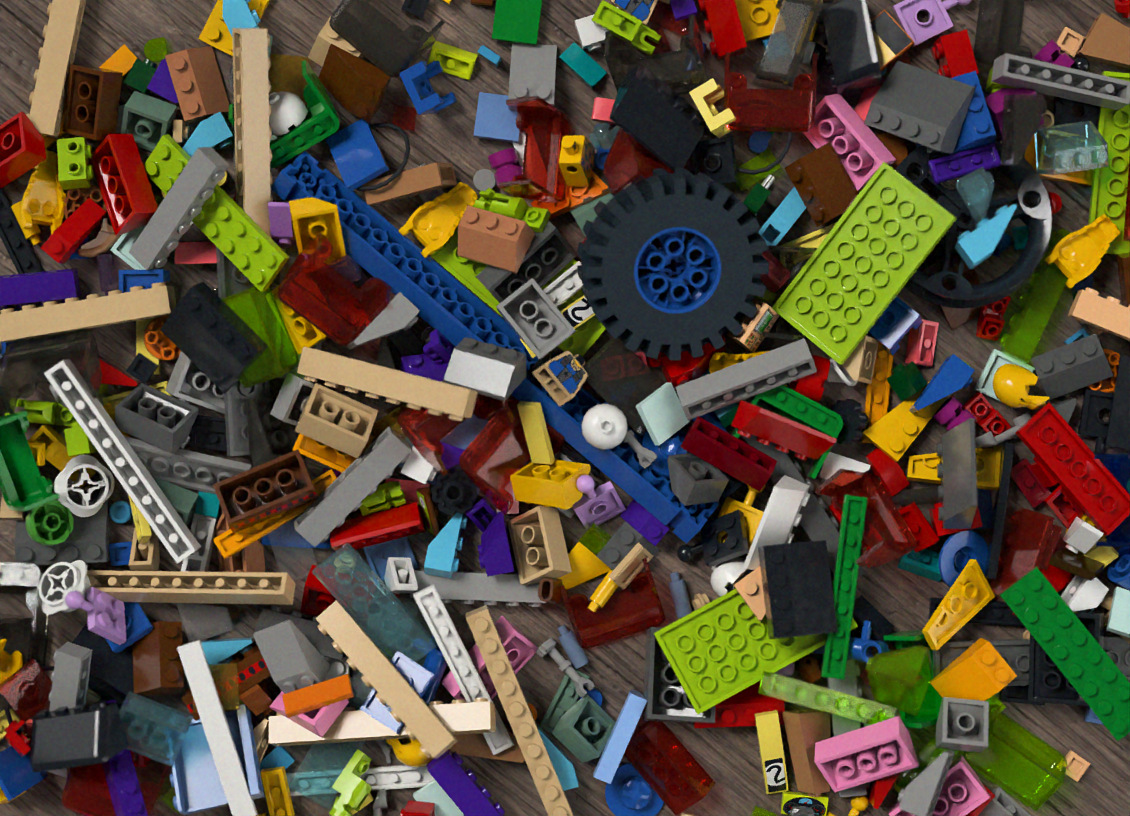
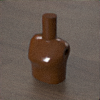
(550, 591)
(808, 669)

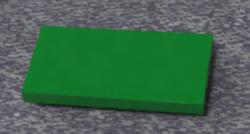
(517, 21)

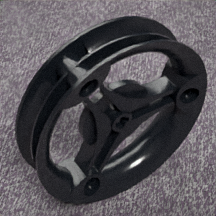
(1037, 218)

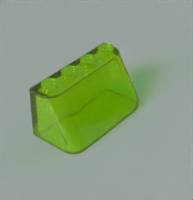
(264, 318)
(901, 677)
(1019, 762)

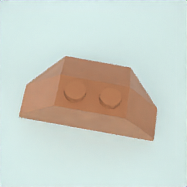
(247, 560)

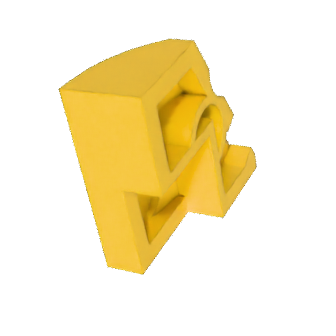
(583, 566)

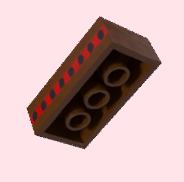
(265, 491)
(250, 672)

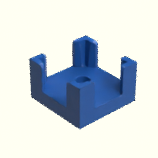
(420, 89)
(144, 278)
(894, 324)

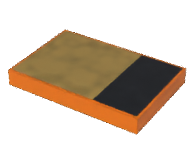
(889, 39)

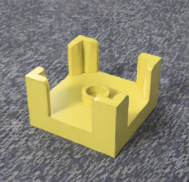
(704, 97)

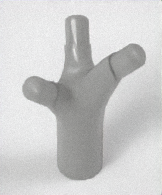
(385, 748)

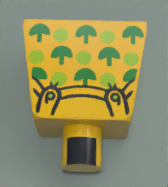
(578, 153)

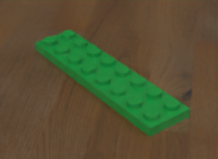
(1072, 649)

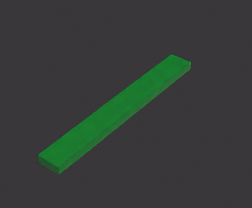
(844, 585)

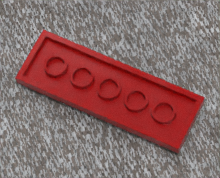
(1075, 468)

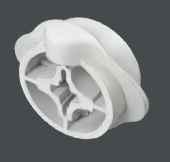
(106, 484)
(59, 581)

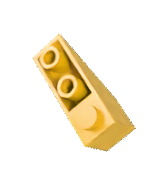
(56, 450)

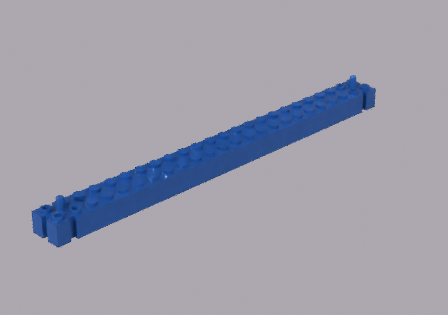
(460, 314)

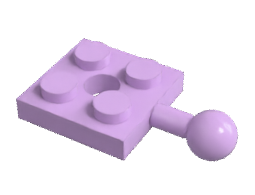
(938, 17)
(597, 504)
(104, 613)

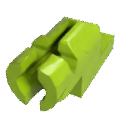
(625, 27)
(515, 208)
(46, 412)
(383, 498)
(350, 786)

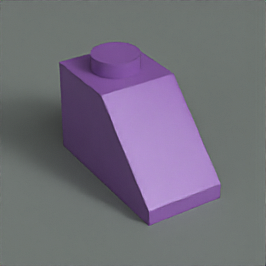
(281, 224)

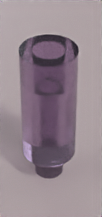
(106, 273)

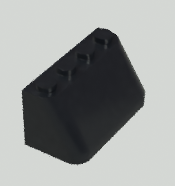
(850, 45)
(109, 671)
(76, 736)

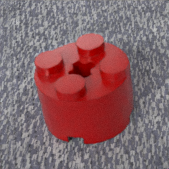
(812, 385)

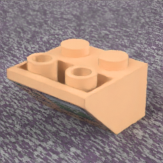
(754, 327)

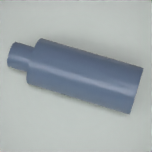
(679, 595)
(571, 646)

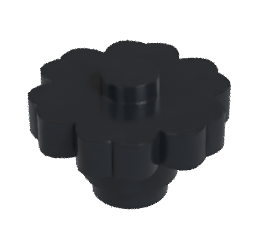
(853, 420)
(454, 492)

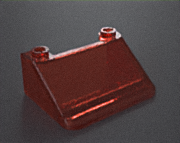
(498, 454)

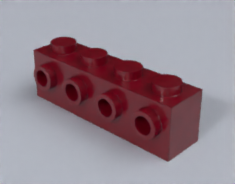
(749, 467)

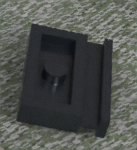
(209, 433)

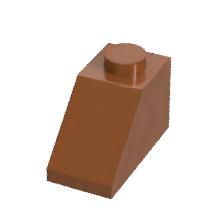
(258, 698)

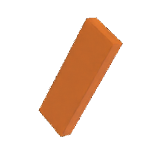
(317, 695)

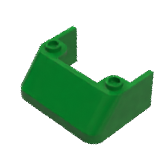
(318, 124)
(802, 410)
(19, 475)
(932, 701)

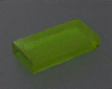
(760, 161)

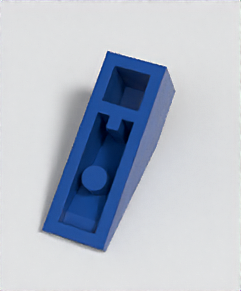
(949, 378)

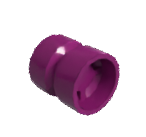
(1051, 54)
(505, 165)
(952, 414)

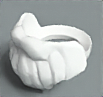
(838, 373)

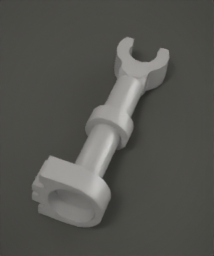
(645, 456)
(565, 666)

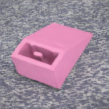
(316, 720)

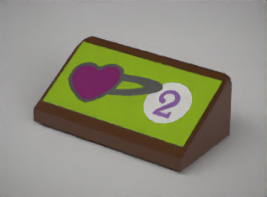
(429, 510)

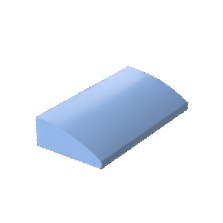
(620, 736)

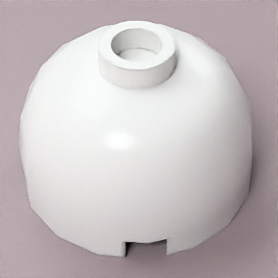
(285, 111)
(604, 426)
(727, 574)

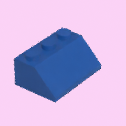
(977, 126)

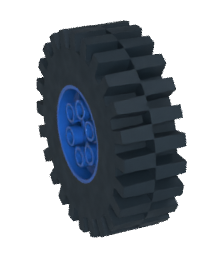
(667, 209)

